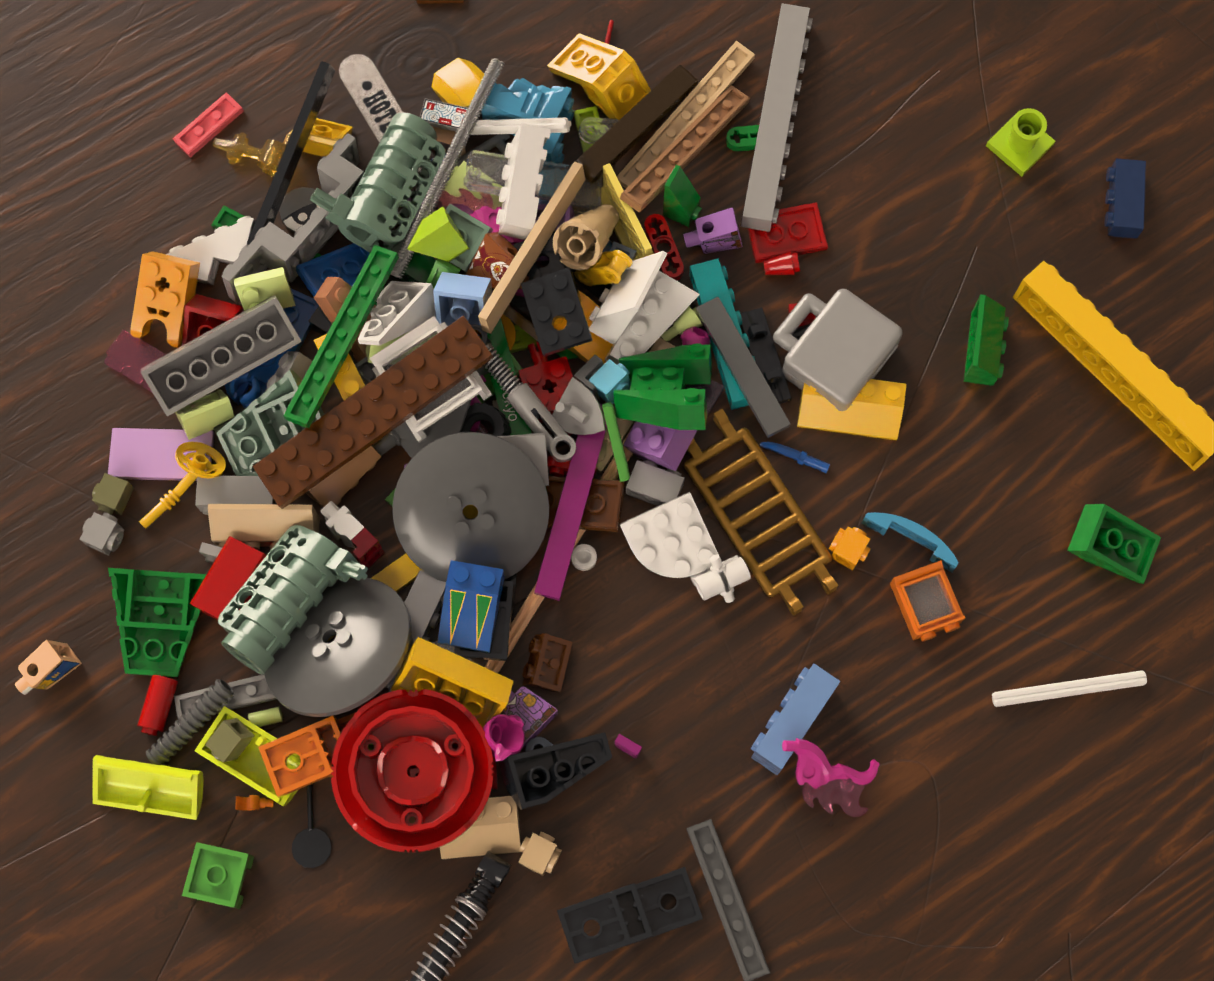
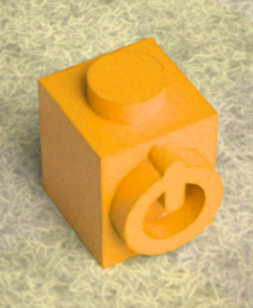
(850, 547)

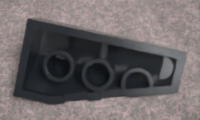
(545, 772)

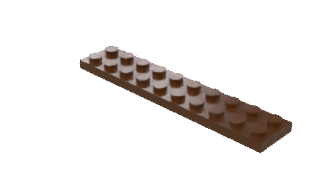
(372, 412)

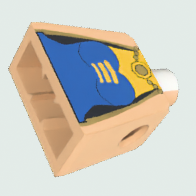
(46, 666)

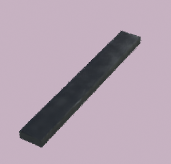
(294, 148)

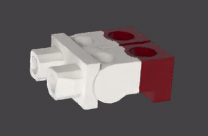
(352, 534)

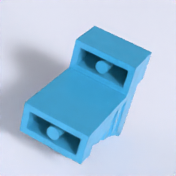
(529, 101)

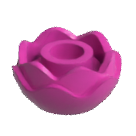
(695, 335)

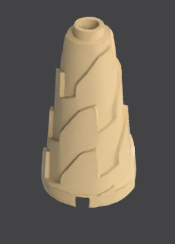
(585, 237)

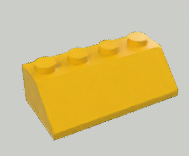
(872, 414)
(445, 672)

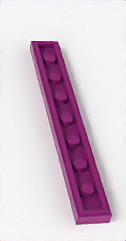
(569, 515)

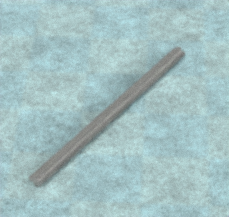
(449, 161)

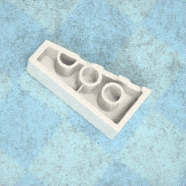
(522, 181)
(658, 311)

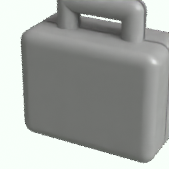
(839, 348)

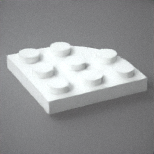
(671, 539)

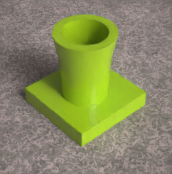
(1022, 140)

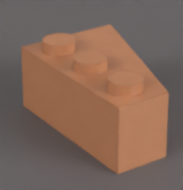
(330, 299)

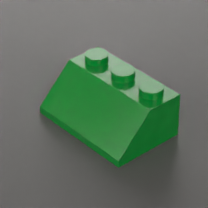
(985, 342)

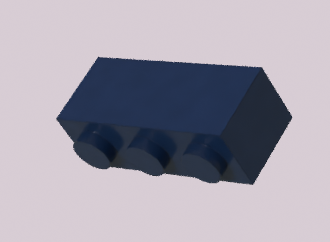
(1125, 198)

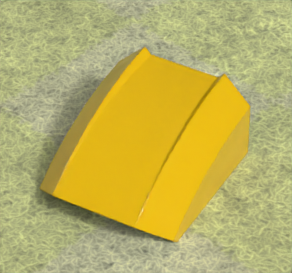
(457, 82)

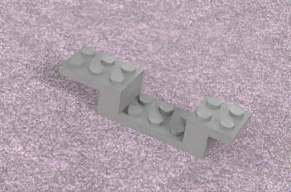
(278, 249)

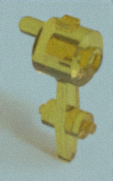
(267, 157)

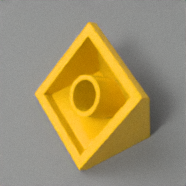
(324, 136)

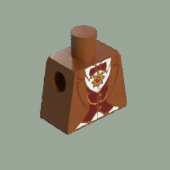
(493, 258)

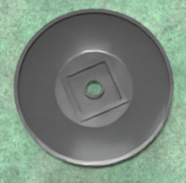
(475, 472)
(366, 654)

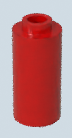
(157, 705)

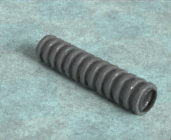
(190, 723)

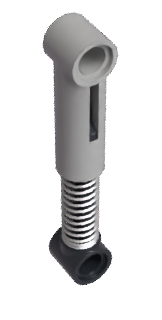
(527, 403)

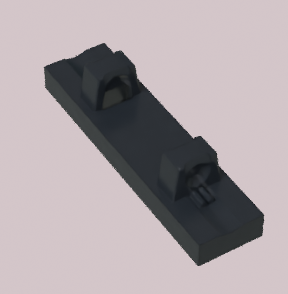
(765, 353)

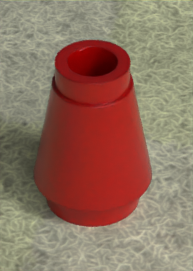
(782, 264)

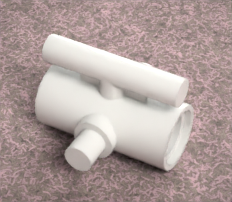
(721, 578)

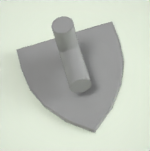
(579, 410)

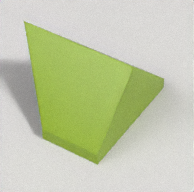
(438, 237)

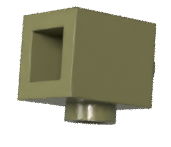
(112, 494)
(229, 740)

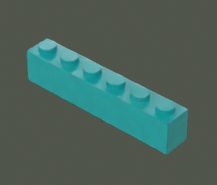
(710, 282)

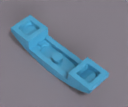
(881, 521)

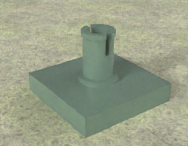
(472, 232)

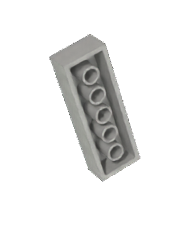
(220, 355)

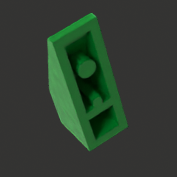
(681, 198)

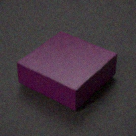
(628, 746)

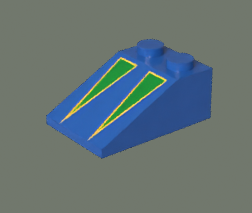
(470, 606)

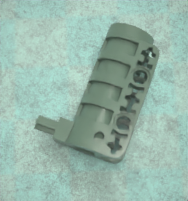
(388, 185)
(283, 595)

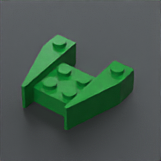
(659, 389)

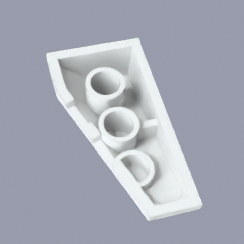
(398, 311)

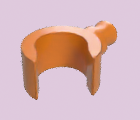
(252, 803)

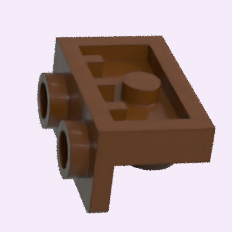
(547, 662)

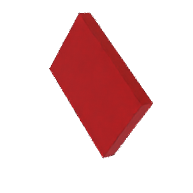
(796, 230)

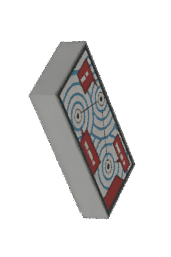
(442, 114)

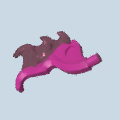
(480, 209)
(829, 783)

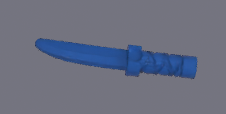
(801, 457)

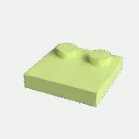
(263, 285)

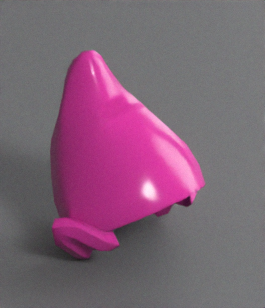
(504, 735)

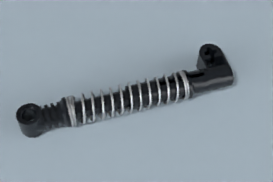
(471, 904)

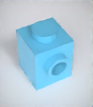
(610, 378)

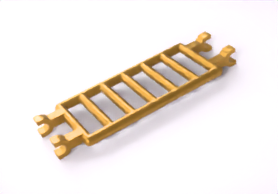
(744, 548)

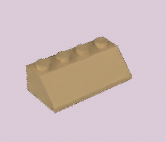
(258, 523)

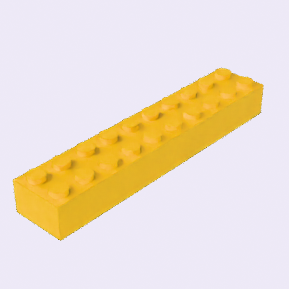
(1118, 364)

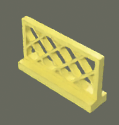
(628, 227)

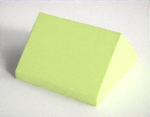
(205, 414)

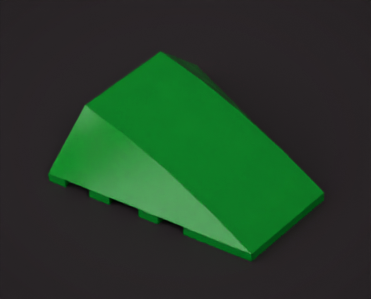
(154, 618)

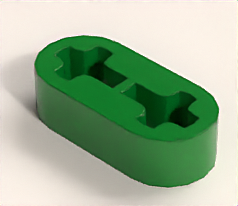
(748, 138)

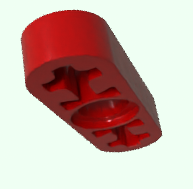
(667, 238)

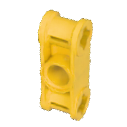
(606, 269)

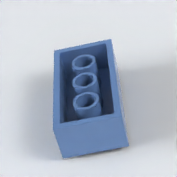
(795, 719)

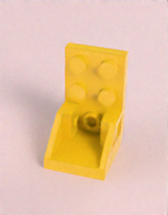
(604, 72)

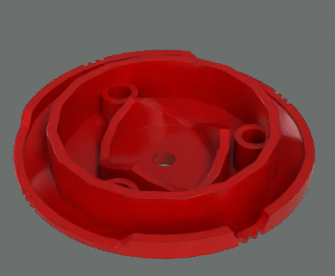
(405, 732)

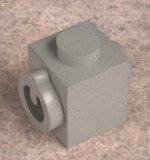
(102, 533)

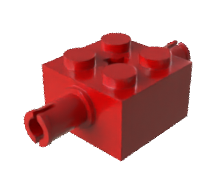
(545, 375)

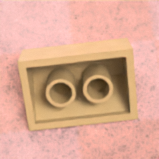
(493, 831)

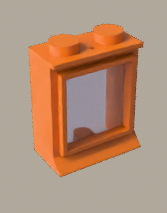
(927, 601)

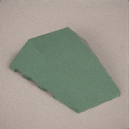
(261, 426)

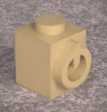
(539, 853)

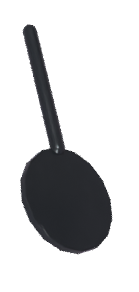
(311, 845)

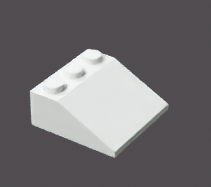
(625, 298)

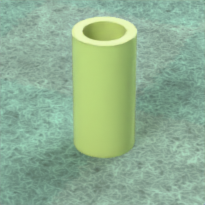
(266, 717)

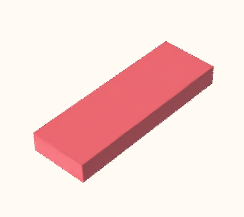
(208, 124)

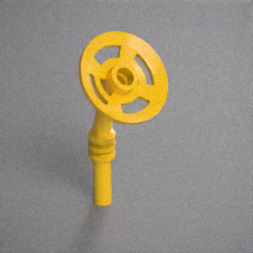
(195, 469)

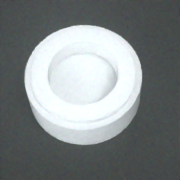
(584, 557)

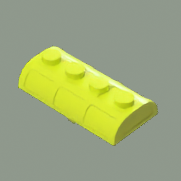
(250, 764)
(147, 787)

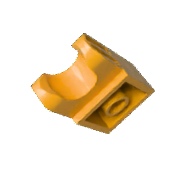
(158, 300)

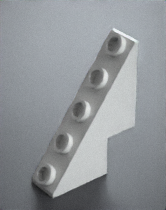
(218, 247)

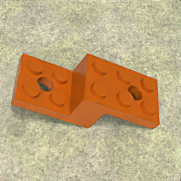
(313, 745)

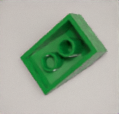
(1114, 542)

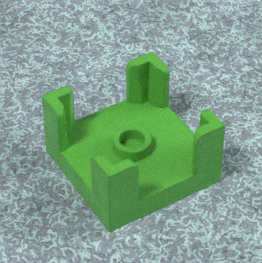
(217, 875)

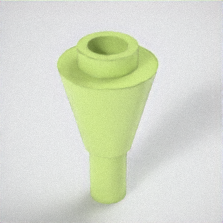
(687, 319)

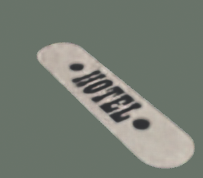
(369, 93)

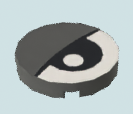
(297, 208)

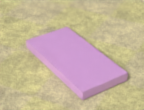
(150, 453)

